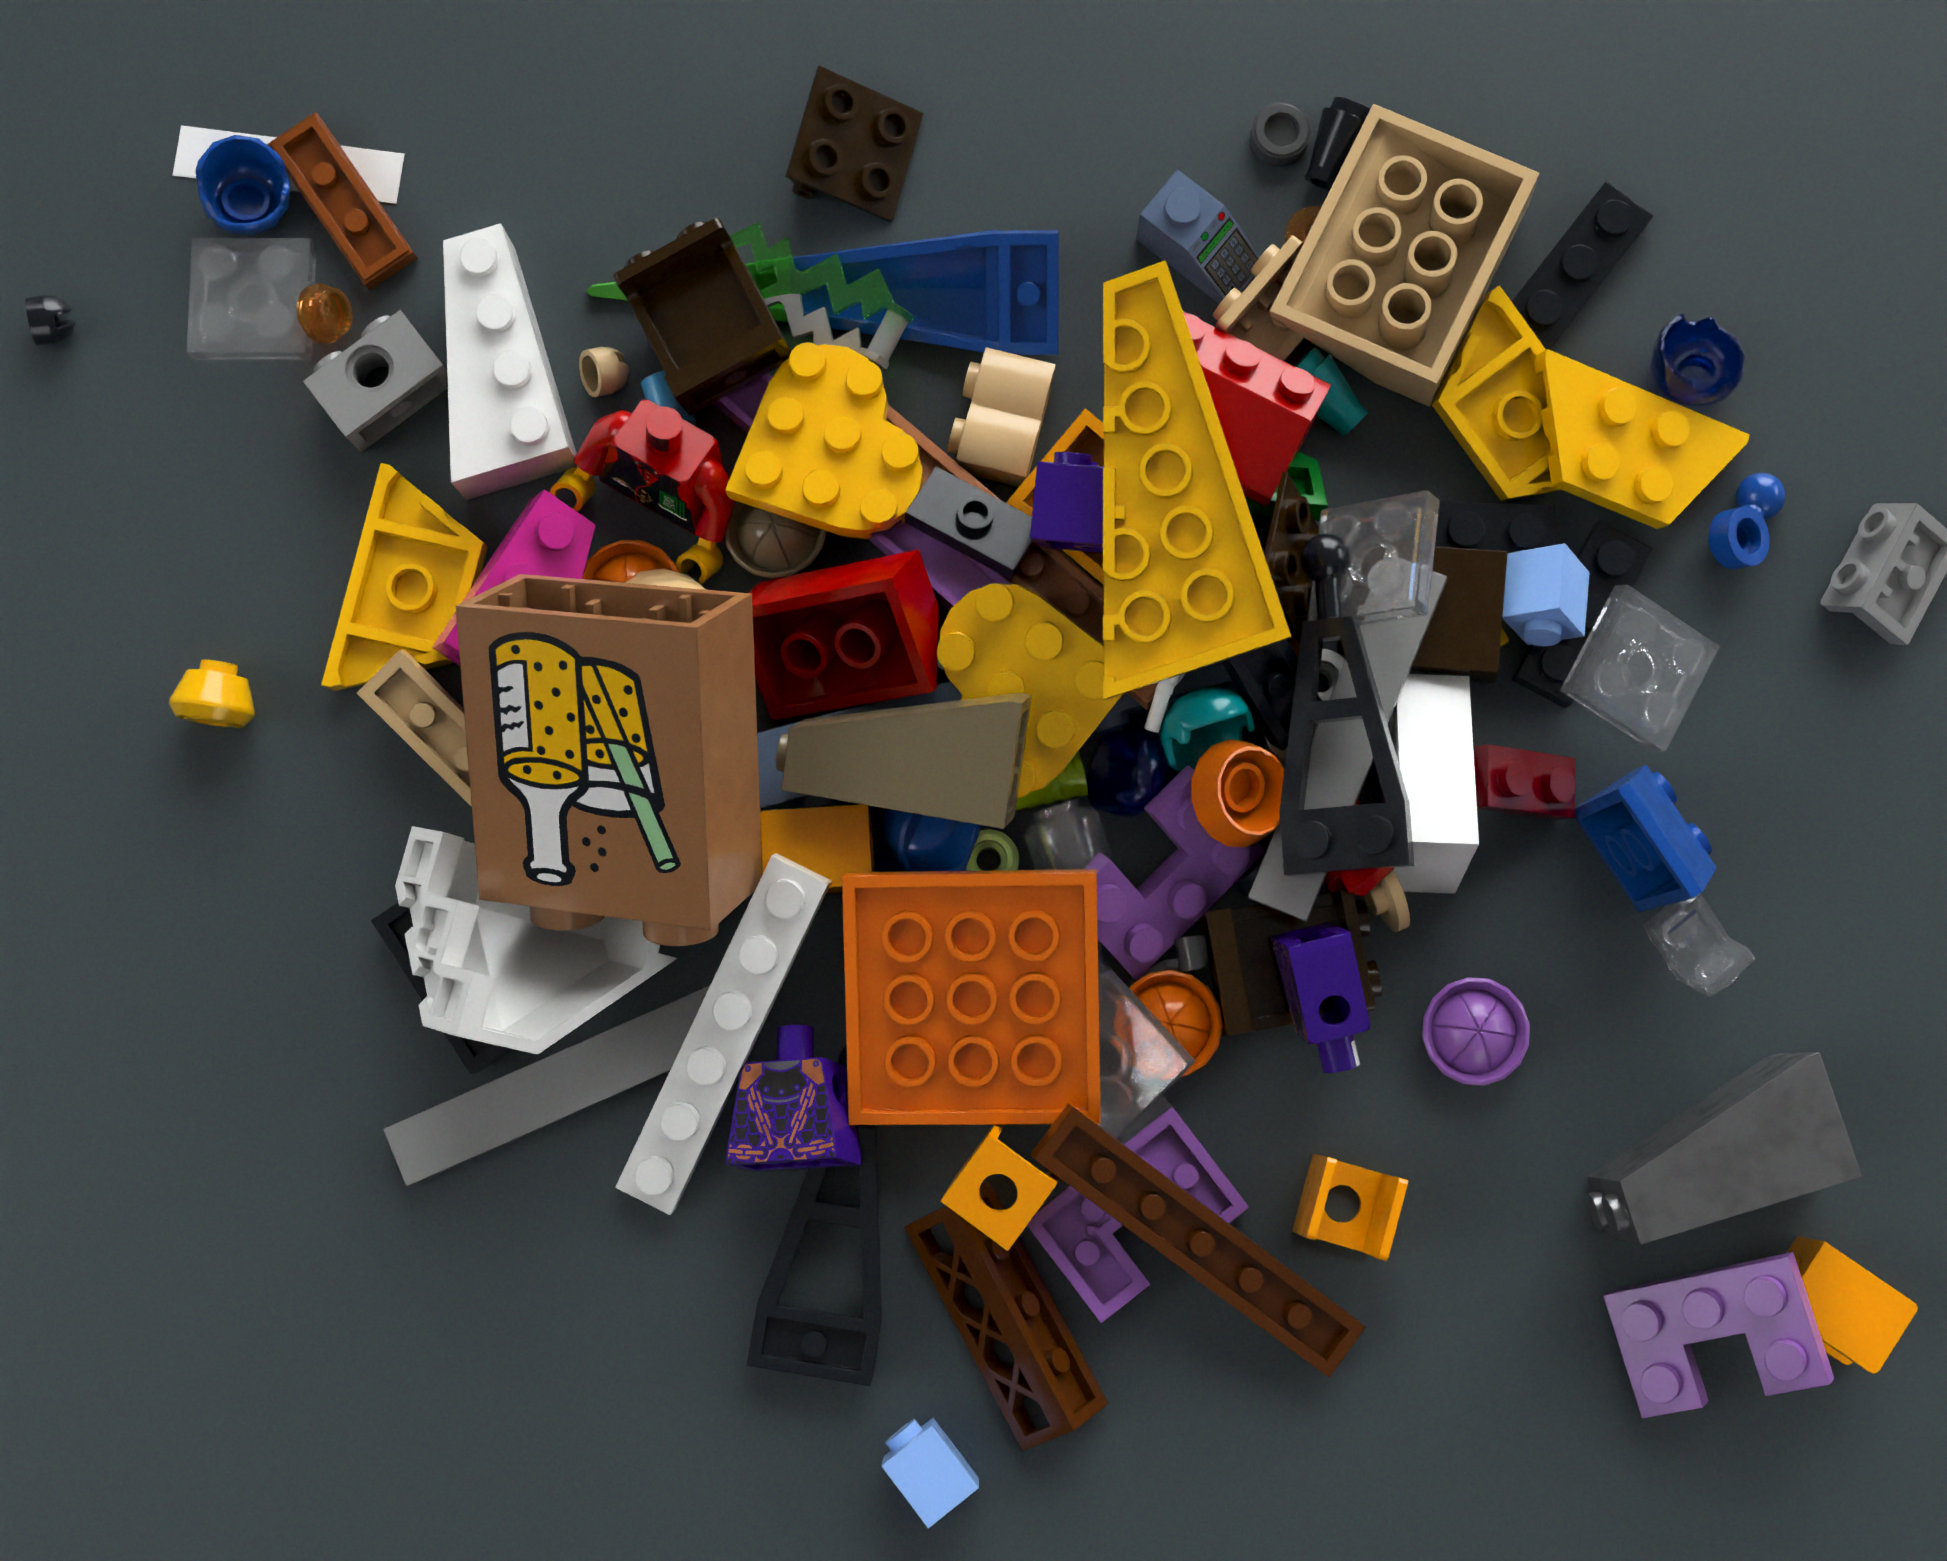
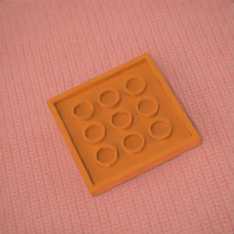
(971, 996)

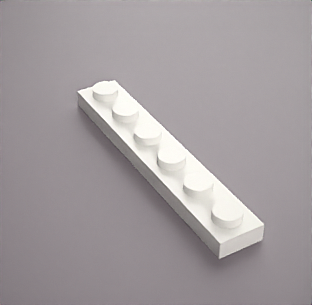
(723, 1033)

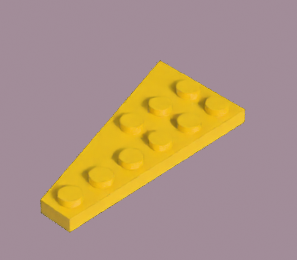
(1177, 531)

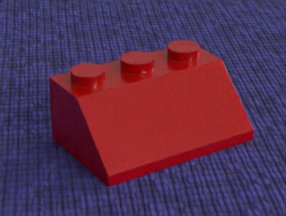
(1260, 405)
(845, 635)

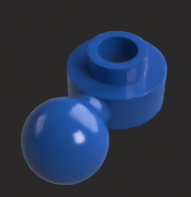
(1740, 534)

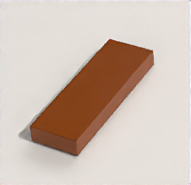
(343, 201)

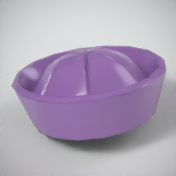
(1476, 1031)

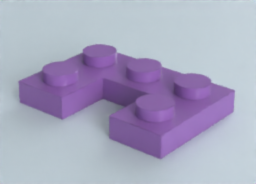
(1145, 921)
(1081, 1233)
(1753, 1297)

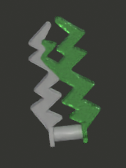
(793, 284)

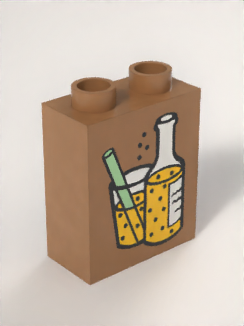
(613, 752)

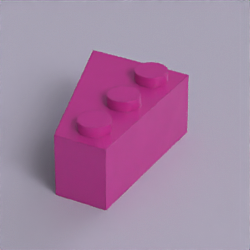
(542, 541)

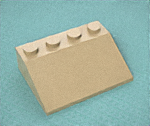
(1404, 252)

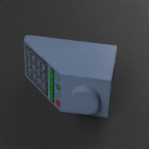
(1197, 238)

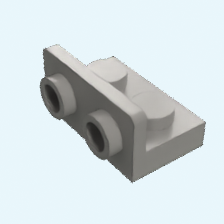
(1891, 570)

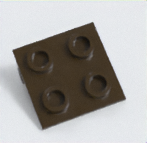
(853, 145)
(1288, 533)

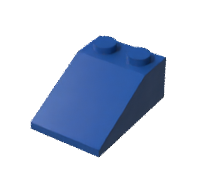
(1647, 840)

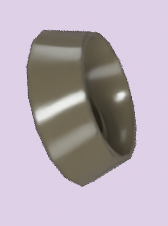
(771, 543)

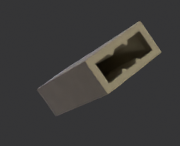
(919, 759)

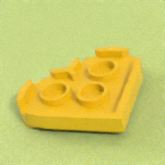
(826, 447)
(1019, 642)

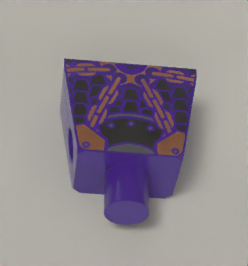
(1317, 965)
(792, 1110)

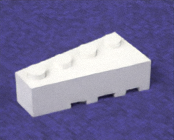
(500, 383)

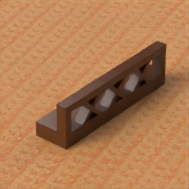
(1016, 1313)

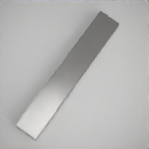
(1343, 753)
(542, 1092)

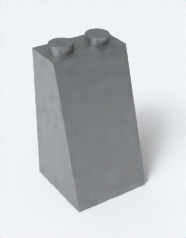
(1733, 1152)

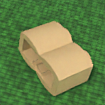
(1003, 417)

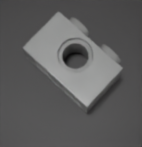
(370, 413)

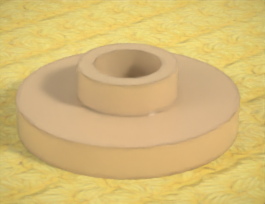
(1389, 902)

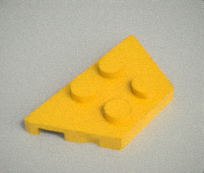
(1496, 400)
(1627, 443)
(402, 584)

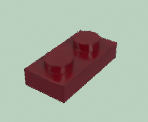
(1524, 782)

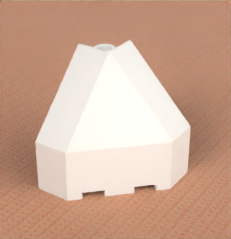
(497, 972)

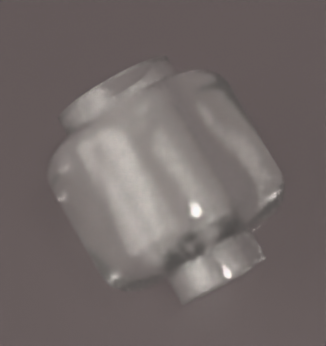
(1066, 837)

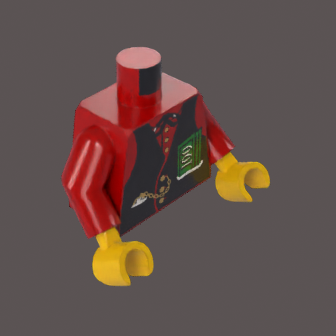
(663, 467)

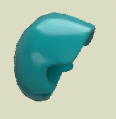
(1200, 721)

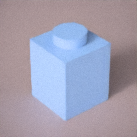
(1546, 595)
(928, 1470)

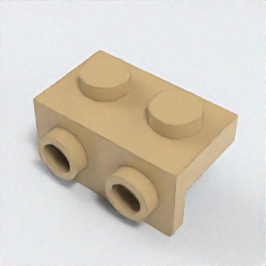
(1247, 313)

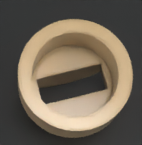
(603, 371)

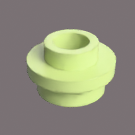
(998, 842)

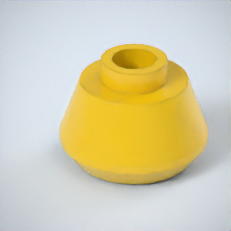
(213, 696)

